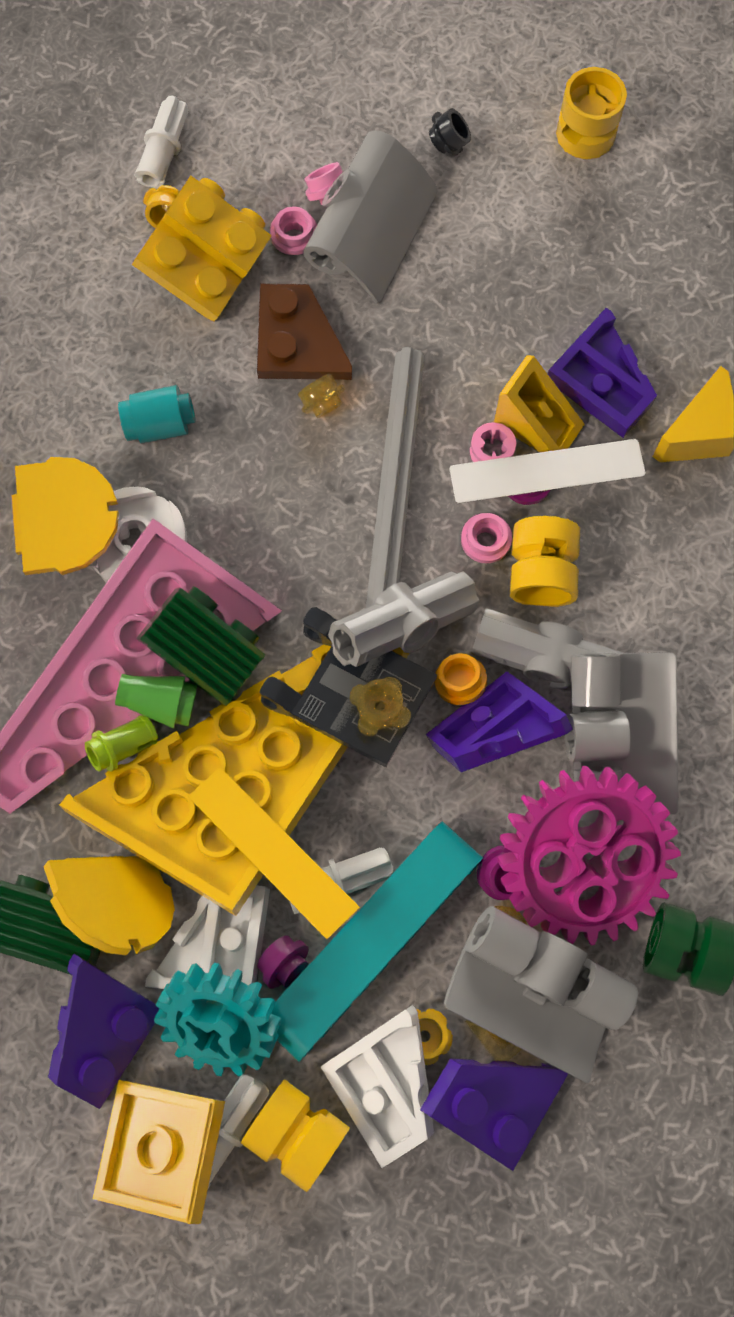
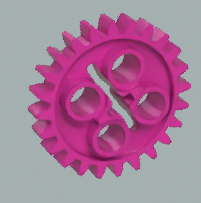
(553, 826)

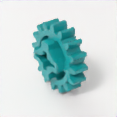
(217, 1019)

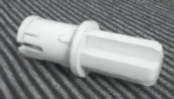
(162, 143)
(359, 871)
(238, 1112)

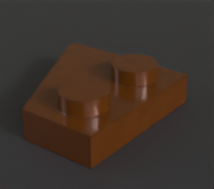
(296, 336)

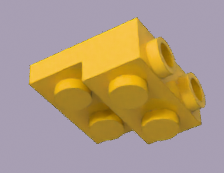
(203, 247)

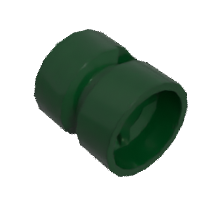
(690, 949)

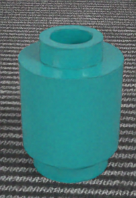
(156, 414)

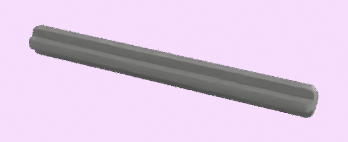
(396, 472)

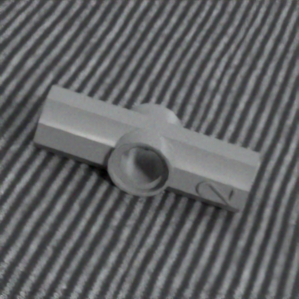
(403, 618)
(538, 649)

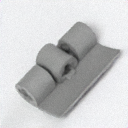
(372, 214)
(626, 720)
(538, 992)

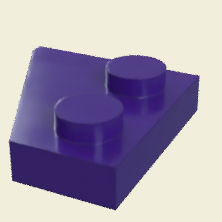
(604, 376)
(497, 725)
(98, 1032)
(494, 1104)

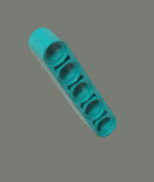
(372, 939)

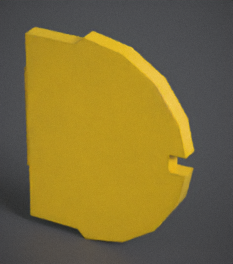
(62, 515)
(111, 901)

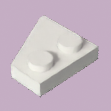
(217, 937)
(385, 1087)

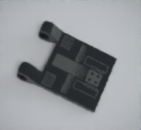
(326, 699)

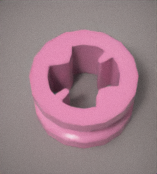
(492, 431)

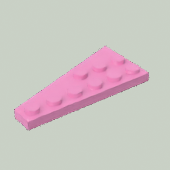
(83, 677)

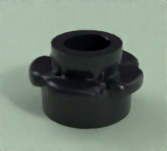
(449, 132)

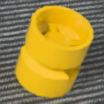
(591, 112)
(545, 558)
(295, 1135)

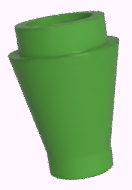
(158, 697)

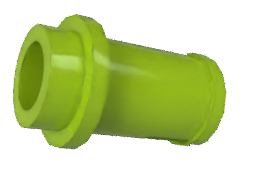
(120, 743)

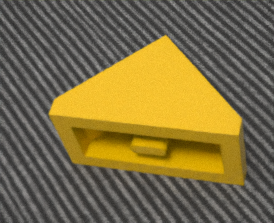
(537, 409)
(704, 426)

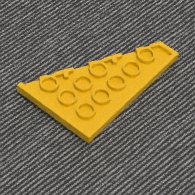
(263, 751)

